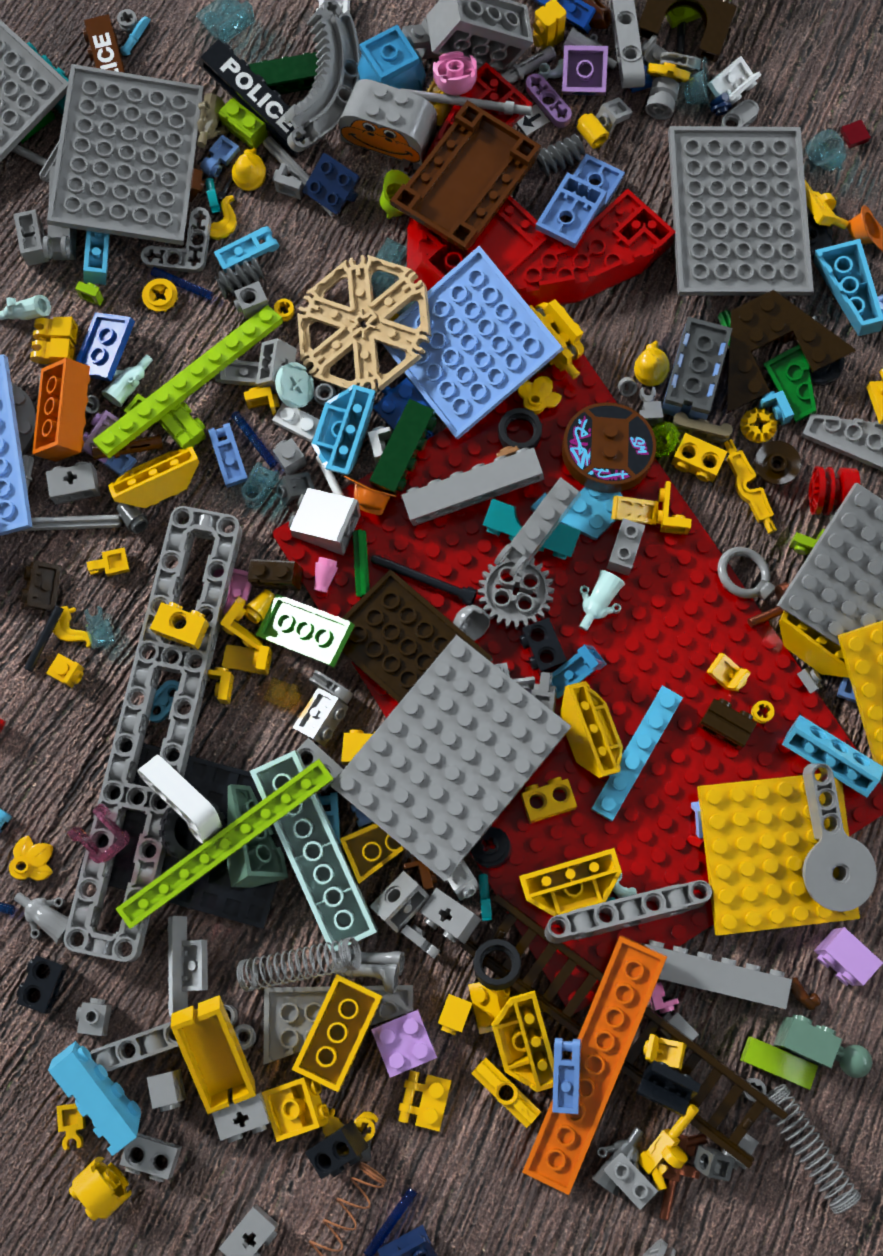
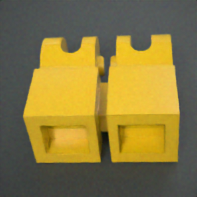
(54, 339)

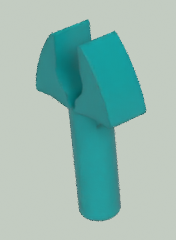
(212, 196)
(485, 897)

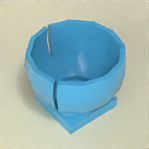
(391, 61)

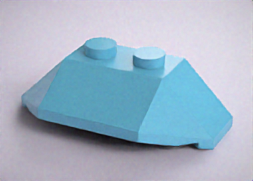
(343, 428)

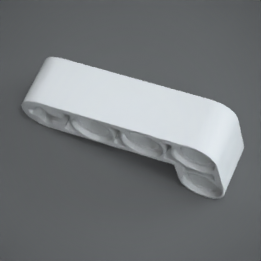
(182, 798)

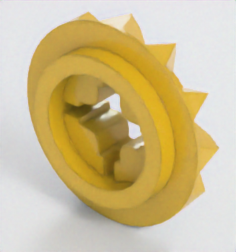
(159, 286)
(752, 432)

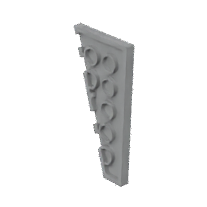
(852, 438)
(292, 1011)

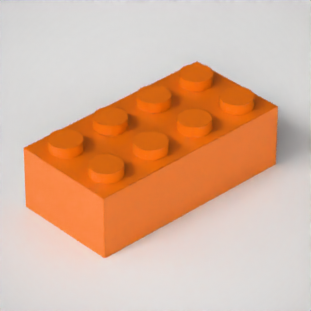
(61, 410)

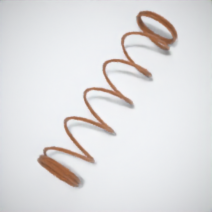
(372, 1173)

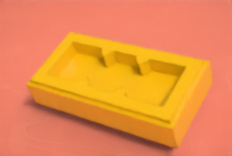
(635, 510)

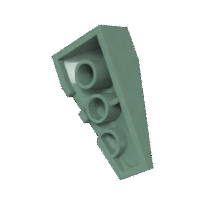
(258, 860)

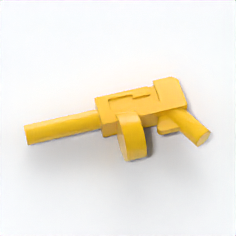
(822, 206)
(666, 1149)

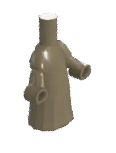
(209, 119)

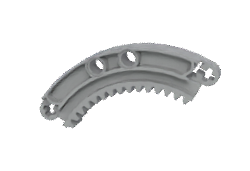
(334, 79)

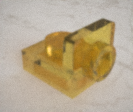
(282, 694)

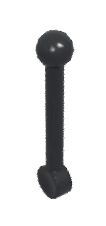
(221, 195)

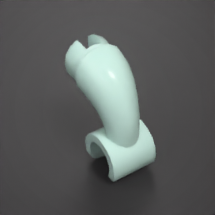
(555, 73)
(621, 891)

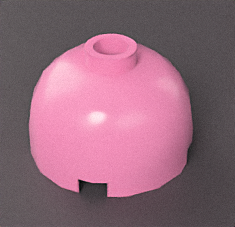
(455, 73)

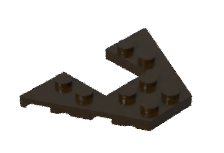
(766, 321)

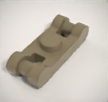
(702, 428)

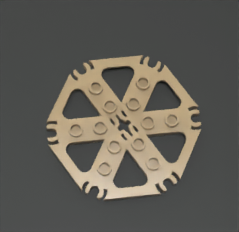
(373, 312)

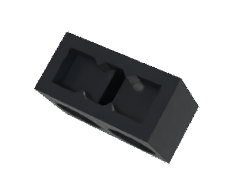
(549, 645)
(47, 986)
(332, 1152)

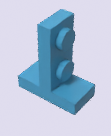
(577, 668)

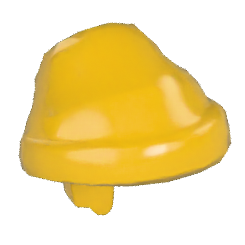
(249, 171)
(652, 366)

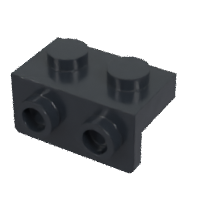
(668, 1087)

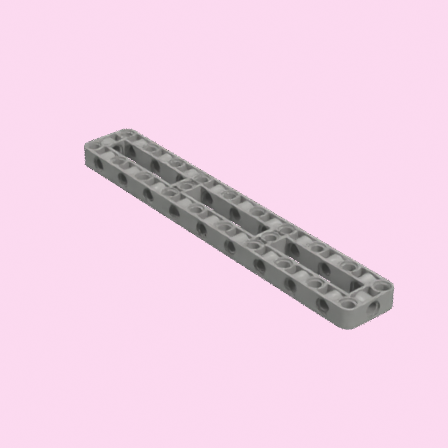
(134, 722)

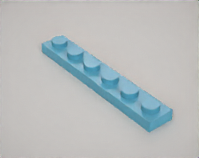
(637, 753)

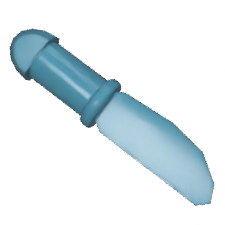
(134, 37)

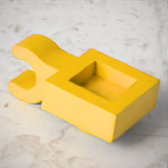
(113, 563)

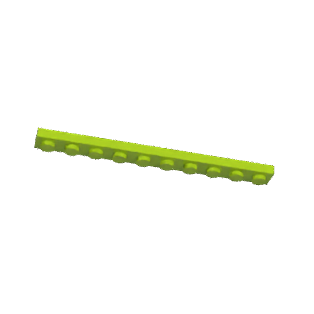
(187, 381)
(224, 844)

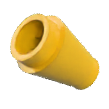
(258, 607)

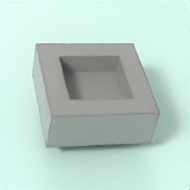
(810, 679)

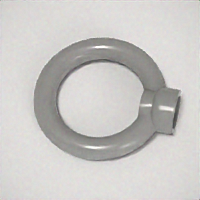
(762, 589)

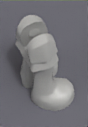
(380, 965)

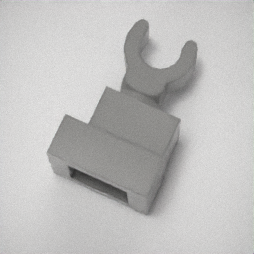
(651, 409)

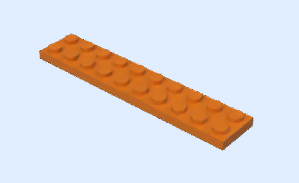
(604, 1046)

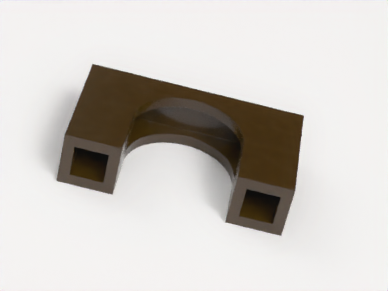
(715, 14)

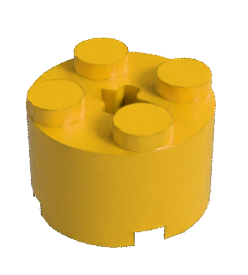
(100, 1189)

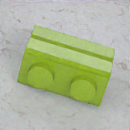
(243, 123)
(182, 427)

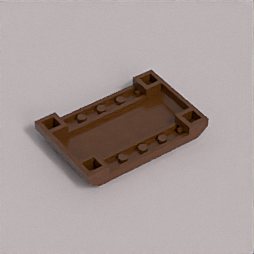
(467, 176)

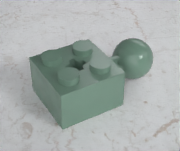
(822, 1046)

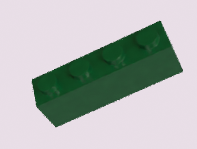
(288, 73)
(403, 448)

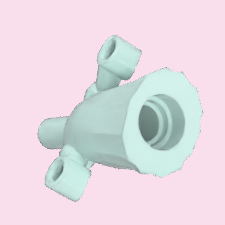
(26, 309)
(126, 382)
(603, 593)

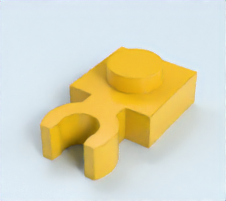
(70, 1121)

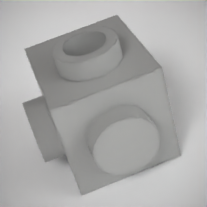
(93, 1017)

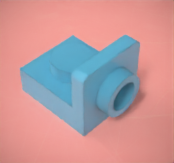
(781, 407)

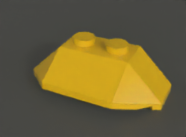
(156, 479)
(812, 647)
(591, 731)
(572, 883)
(524, 1042)

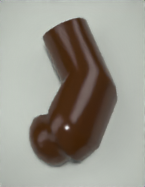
(801, 995)

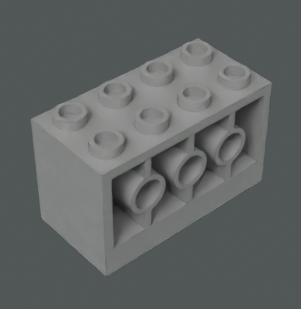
(483, 28)

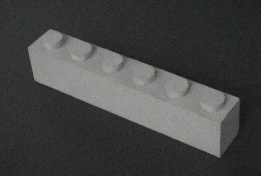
(473, 486)
(723, 976)

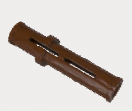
(134, 446)

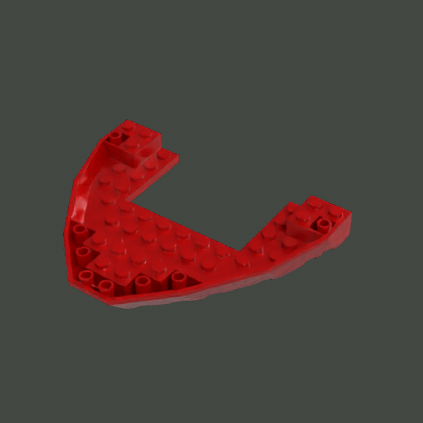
(540, 268)

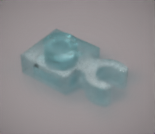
(98, 630)

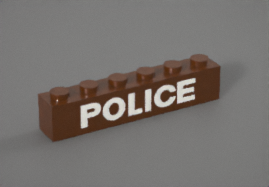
(103, 44)

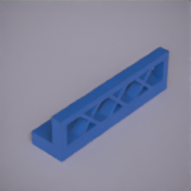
(577, 12)

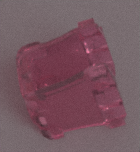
(103, 814)

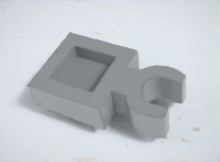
(416, 935)

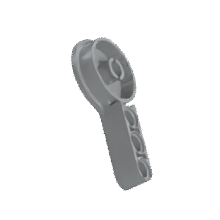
(834, 849)

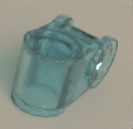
(260, 481)

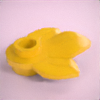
(540, 392)
(33, 857)

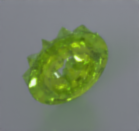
(667, 430)

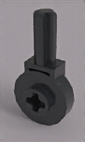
(493, 857)

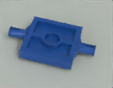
(394, 402)

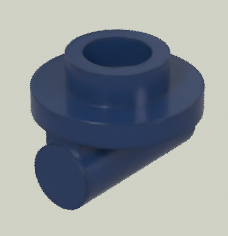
(720, 104)

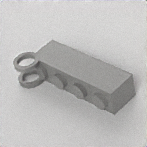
(61, 241)
(539, 526)

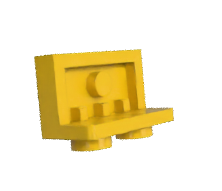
(487, 1004)

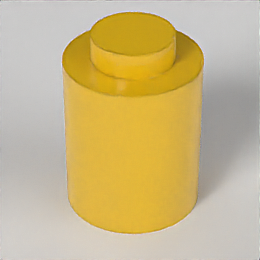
(592, 130)

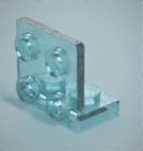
(226, 18)

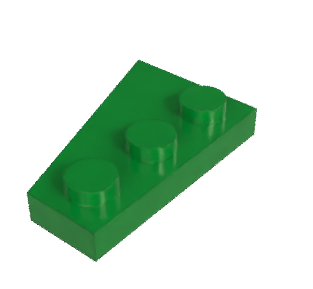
(792, 375)

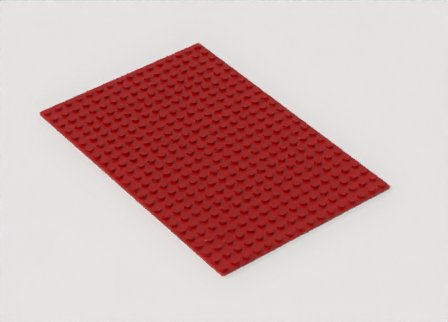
(666, 635)

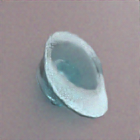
(696, 88)
(827, 150)

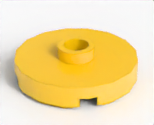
(668, 70)

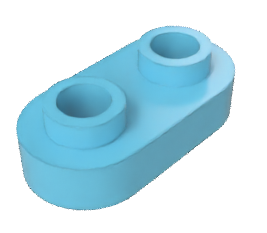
(163, 700)

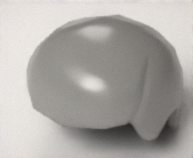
(472, 621)

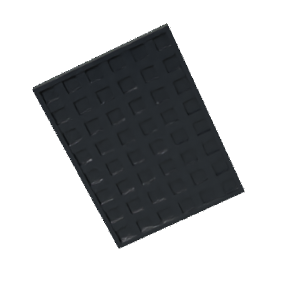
(213, 890)

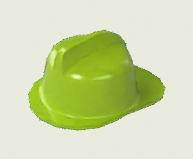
(392, 182)

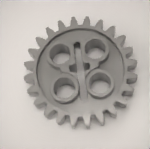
(510, 611)

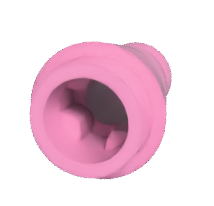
(324, 573)

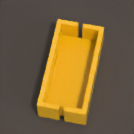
(213, 1054)

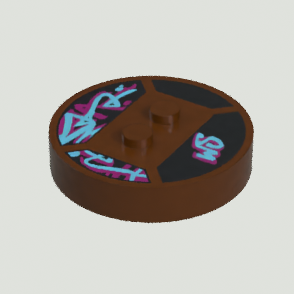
(608, 447)

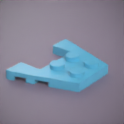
(589, 513)

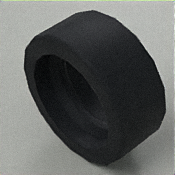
(518, 414)
(497, 945)

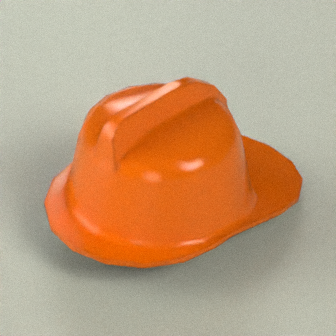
(866, 228)
(370, 499)

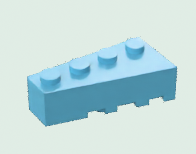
(851, 283)
(96, 1096)

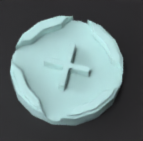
(294, 385)

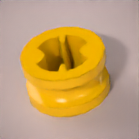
(287, 303)
(765, 704)
(369, 1135)

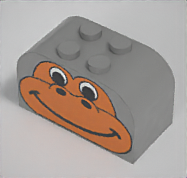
(388, 121)

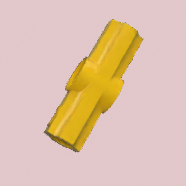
(518, 1104)

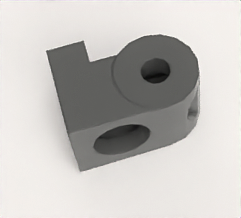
(713, 1163)

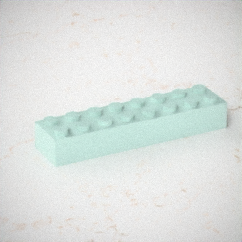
(317, 858)

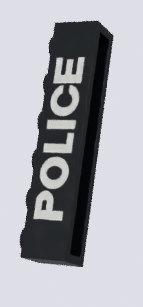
(249, 90)

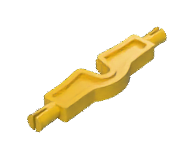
(754, 497)

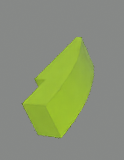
(779, 1063)

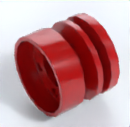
(829, 491)

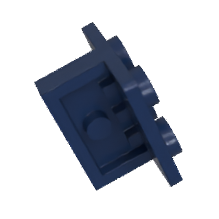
(331, 184)
(410, 1244)

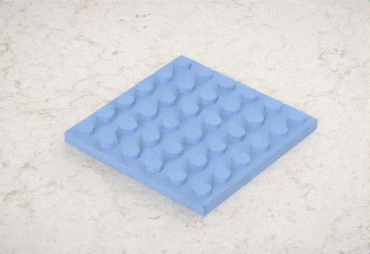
(479, 344)

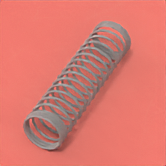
(344, 954)
(843, 1201)

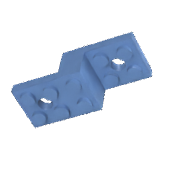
(579, 200)

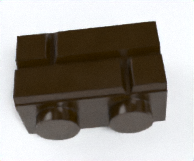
(275, 574)
(727, 723)

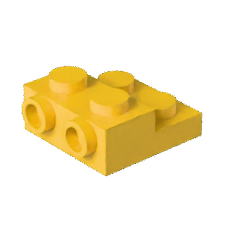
(295, 1108)

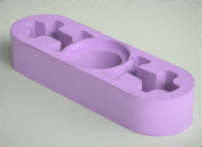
(547, 91)

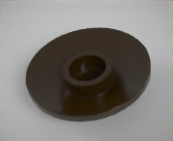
(780, 453)

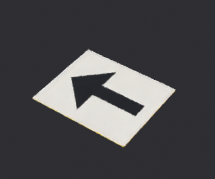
(533, 122)

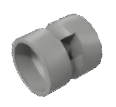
(662, 98)

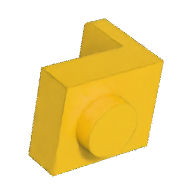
(261, 396)
(728, 673)
(665, 1051)

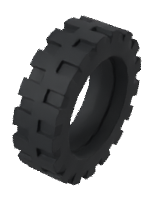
(168, 835)

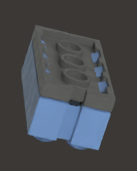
(696, 369)

